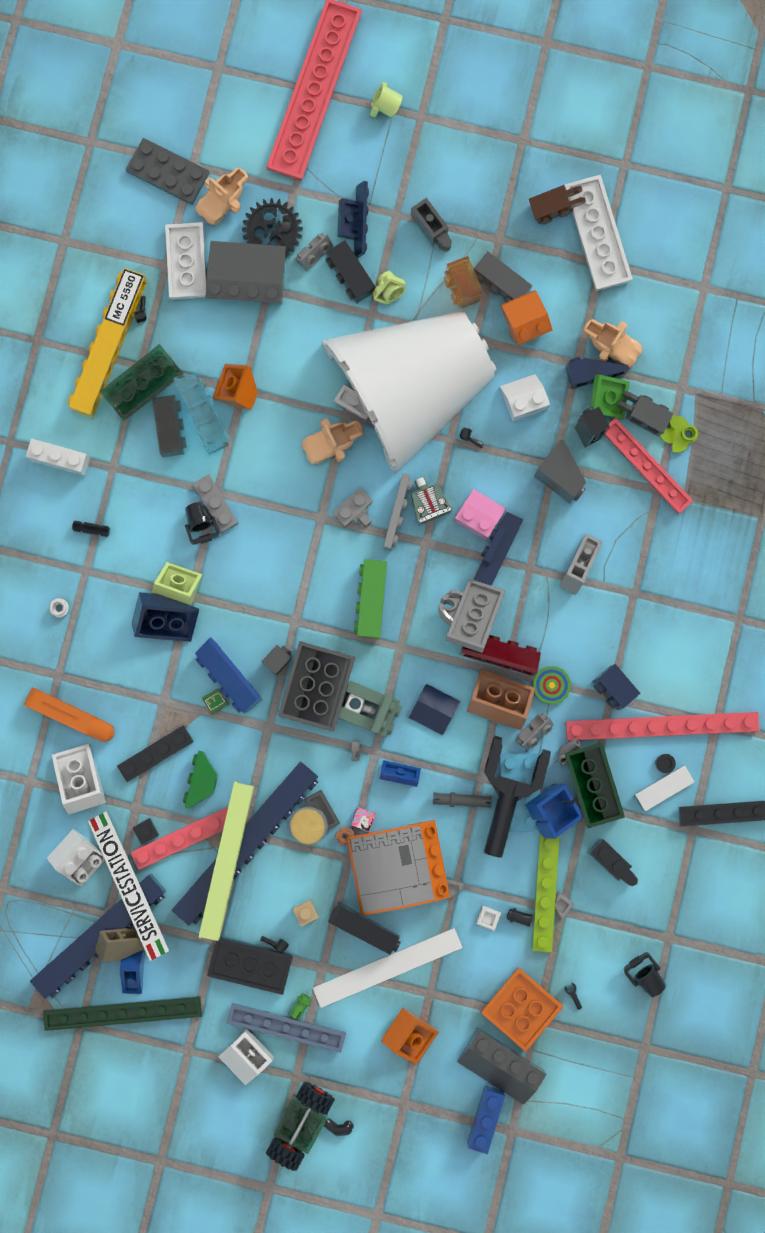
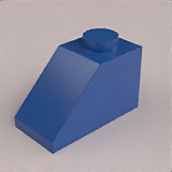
(132, 973)

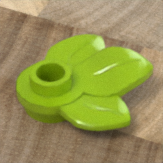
(676, 434)

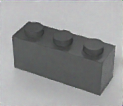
(501, 278)

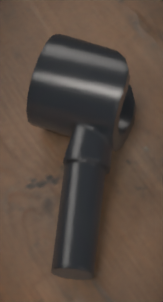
(140, 316)
(466, 436)
(280, 946)
(574, 996)

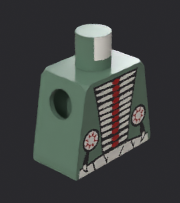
(429, 502)

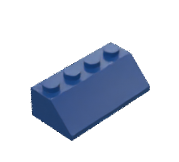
(228, 676)

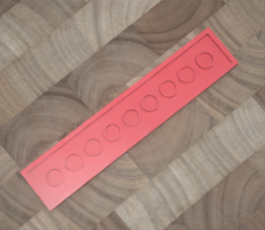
(314, 89)

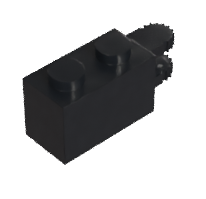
(612, 862)

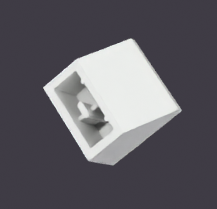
(76, 858)
(246, 1057)

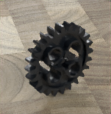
(257, 221)

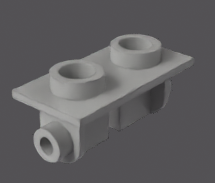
(309, 257)
(542, 726)

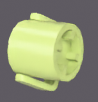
(385, 101)

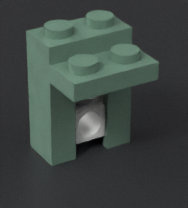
(387, 709)

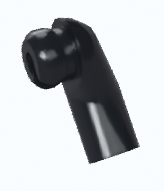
(339, 1130)

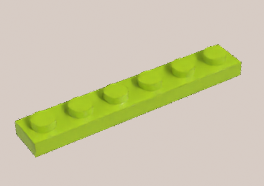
(545, 894)

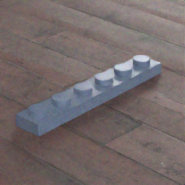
(286, 1027)

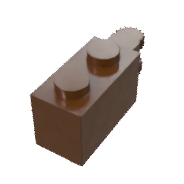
(555, 203)

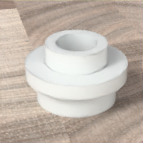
(55, 603)

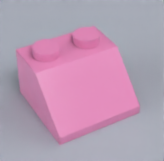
(479, 514)

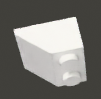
(525, 397)

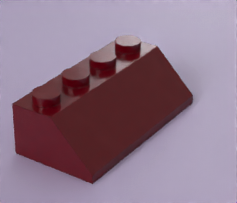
(506, 655)

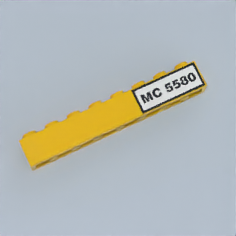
(108, 342)

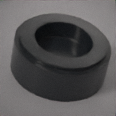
(665, 763)

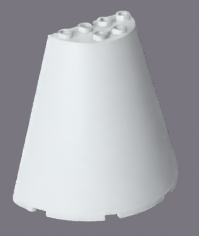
(414, 377)

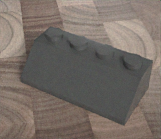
(501, 1066)

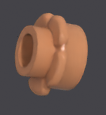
(343, 831)

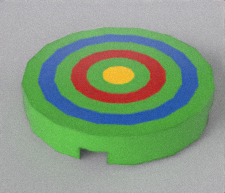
(551, 685)

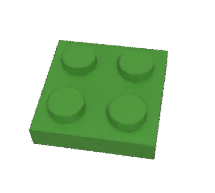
(607, 394)

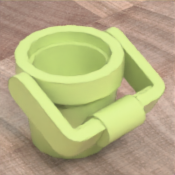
(390, 287)

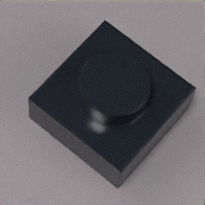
(145, 831)

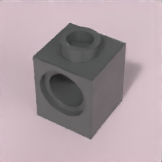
(277, 659)

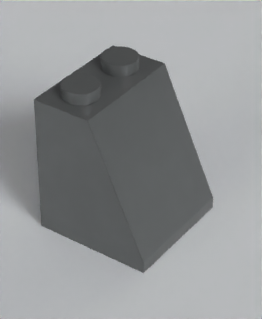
(562, 474)

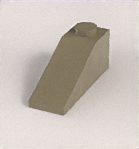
(118, 944)

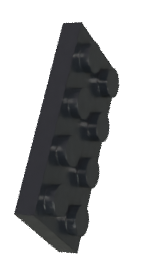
(250, 965)

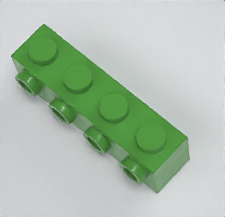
(372, 599)

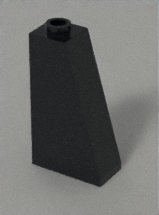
(364, 928)

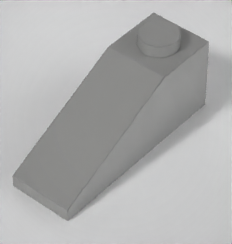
(581, 564)

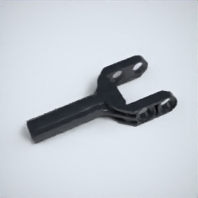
(508, 793)

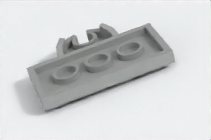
(471, 614)

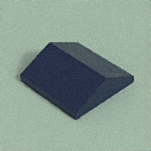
(434, 709)

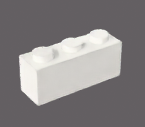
(58, 457)

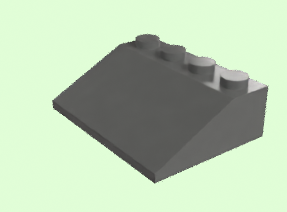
(245, 272)
(316, 686)

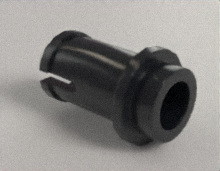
(519, 917)

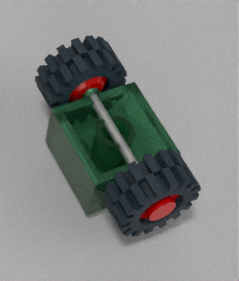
(299, 1126)

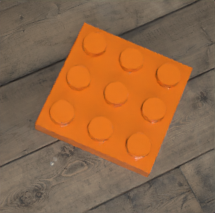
(522, 1009)

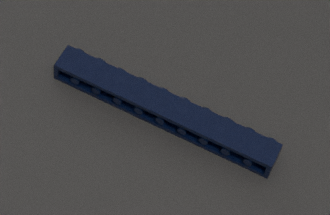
(255, 832)

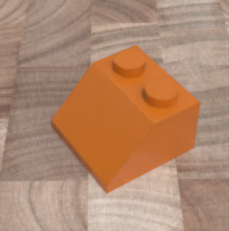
(526, 317)
(409, 1036)

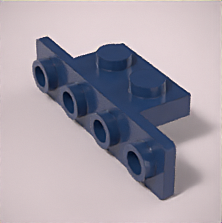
(353, 217)
(498, 549)

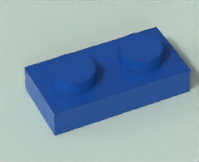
(400, 773)

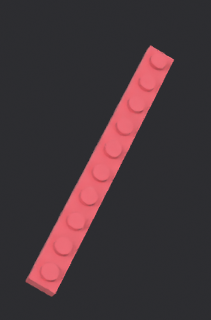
(662, 726)

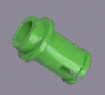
(300, 1006)

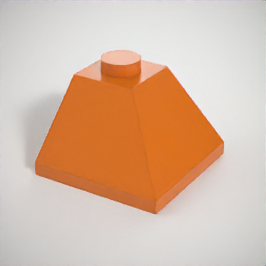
(236, 387)

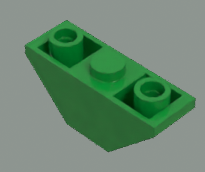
(201, 781)

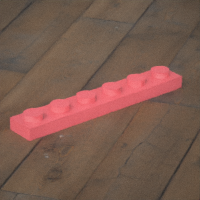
(647, 466)
(179, 839)

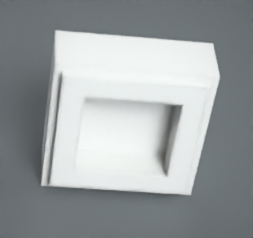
(488, 918)

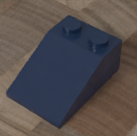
(163, 618)

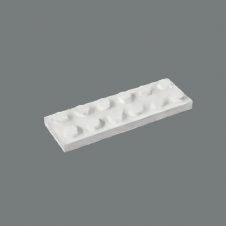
(599, 235)

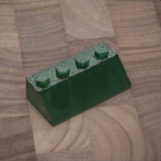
(141, 382)

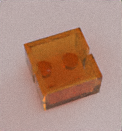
(462, 282)

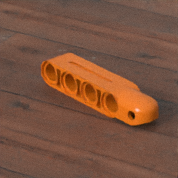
(69, 715)

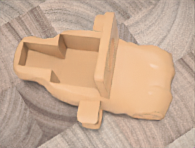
(221, 196)
(613, 342)
(331, 441)

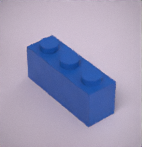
(486, 1119)

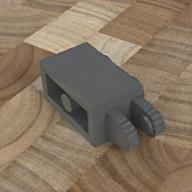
(431, 224)
(646, 413)

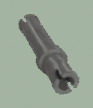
(461, 800)

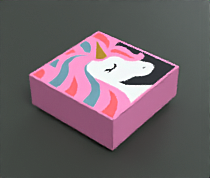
(363, 819)

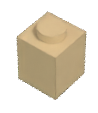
(305, 912)

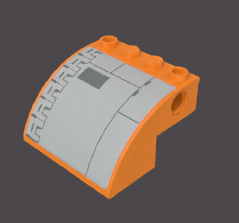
(398, 867)

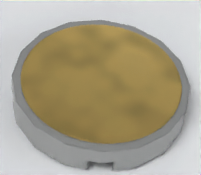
(308, 825)

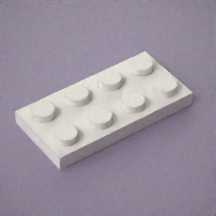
(186, 260)

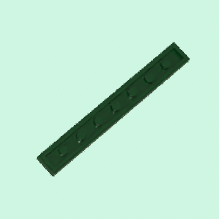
(122, 1013)

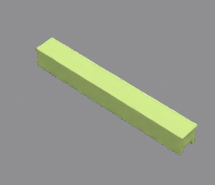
(226, 861)

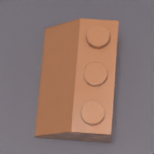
(501, 699)

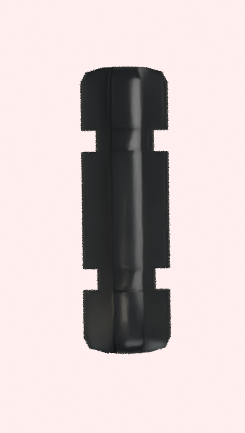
(91, 528)

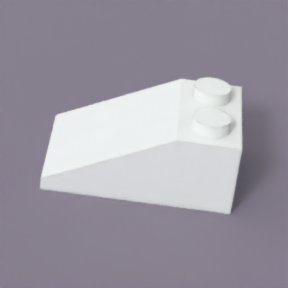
(78, 779)

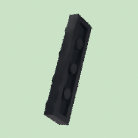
(155, 753)

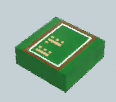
(215, 701)

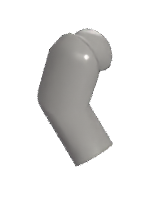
(570, 746)

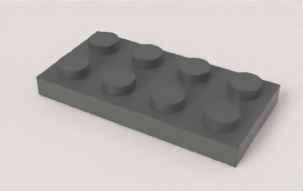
(167, 171)

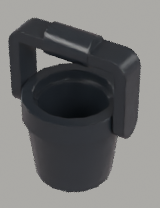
(199, 520)
(648, 976)

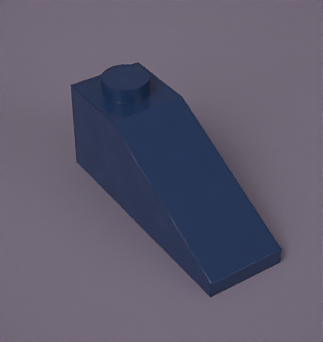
(582, 371)

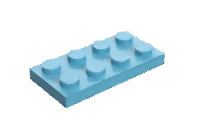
(520, 768)

